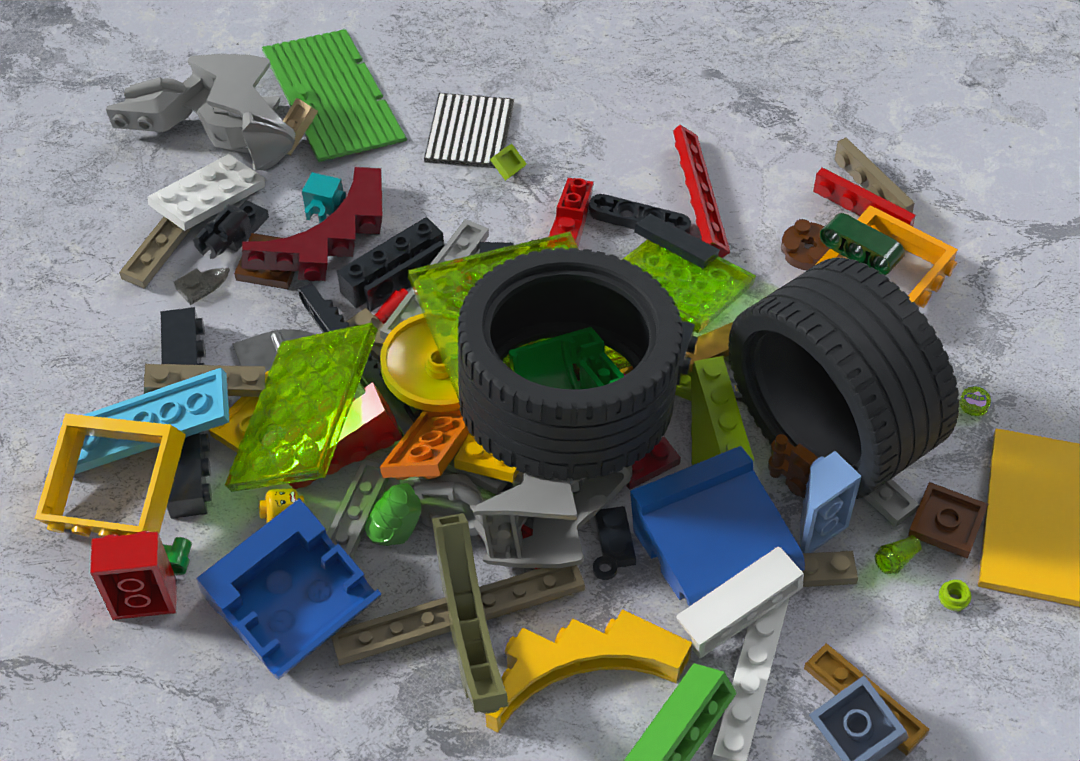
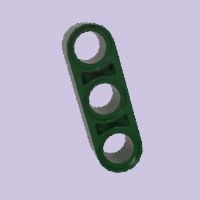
(862, 243)

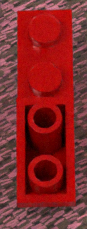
(573, 208)

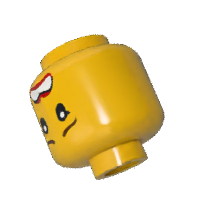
(277, 501)

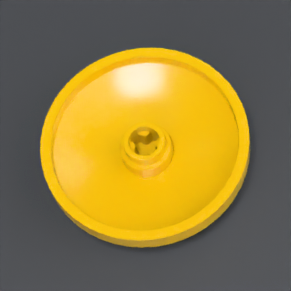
(415, 368)

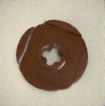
(794, 240)

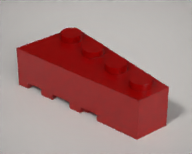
(366, 430)

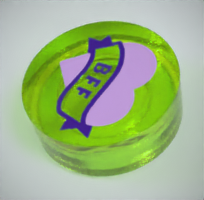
(975, 401)

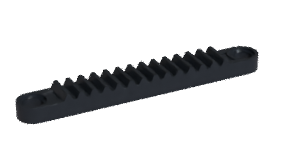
(328, 319)

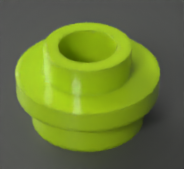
(957, 588)

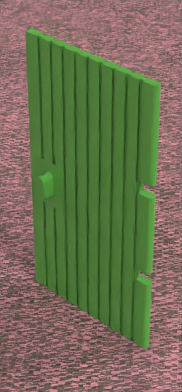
(344, 93)

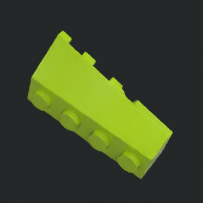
(715, 412)

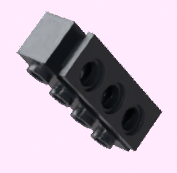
(379, 261)

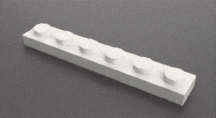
(750, 684)

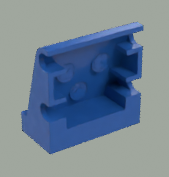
(709, 523)
(287, 589)

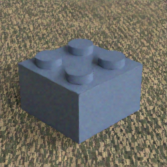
(859, 723)

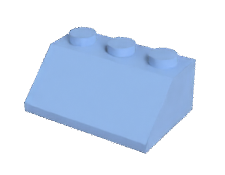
(827, 501)

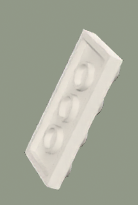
(206, 192)

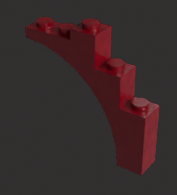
(334, 236)

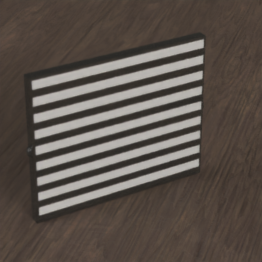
(468, 129)

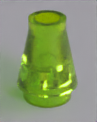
(895, 555)

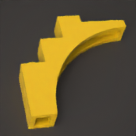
(579, 649)

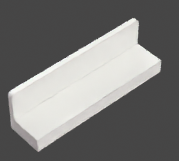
(741, 601)

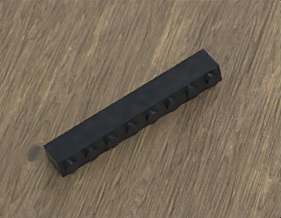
(183, 346)

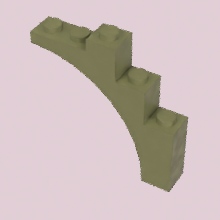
(466, 614)

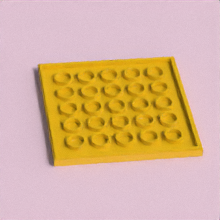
(1033, 518)

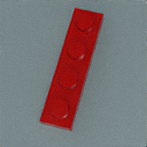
(855, 197)

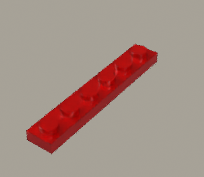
(700, 190)

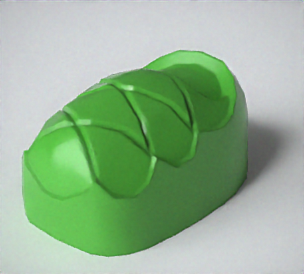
(394, 516)

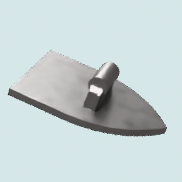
(263, 348)

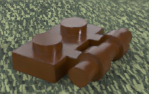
(792, 463)

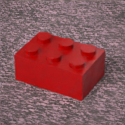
(133, 575)

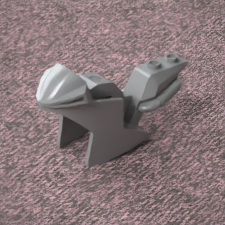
(224, 100)
(500, 518)

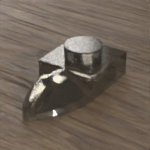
(199, 284)

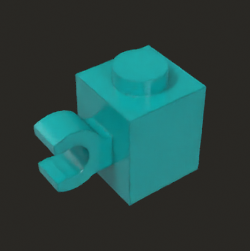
(322, 195)

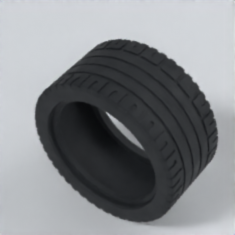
(846, 370)
(568, 429)

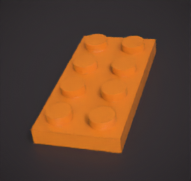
(426, 446)

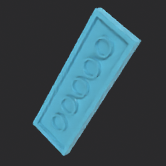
(186, 405)

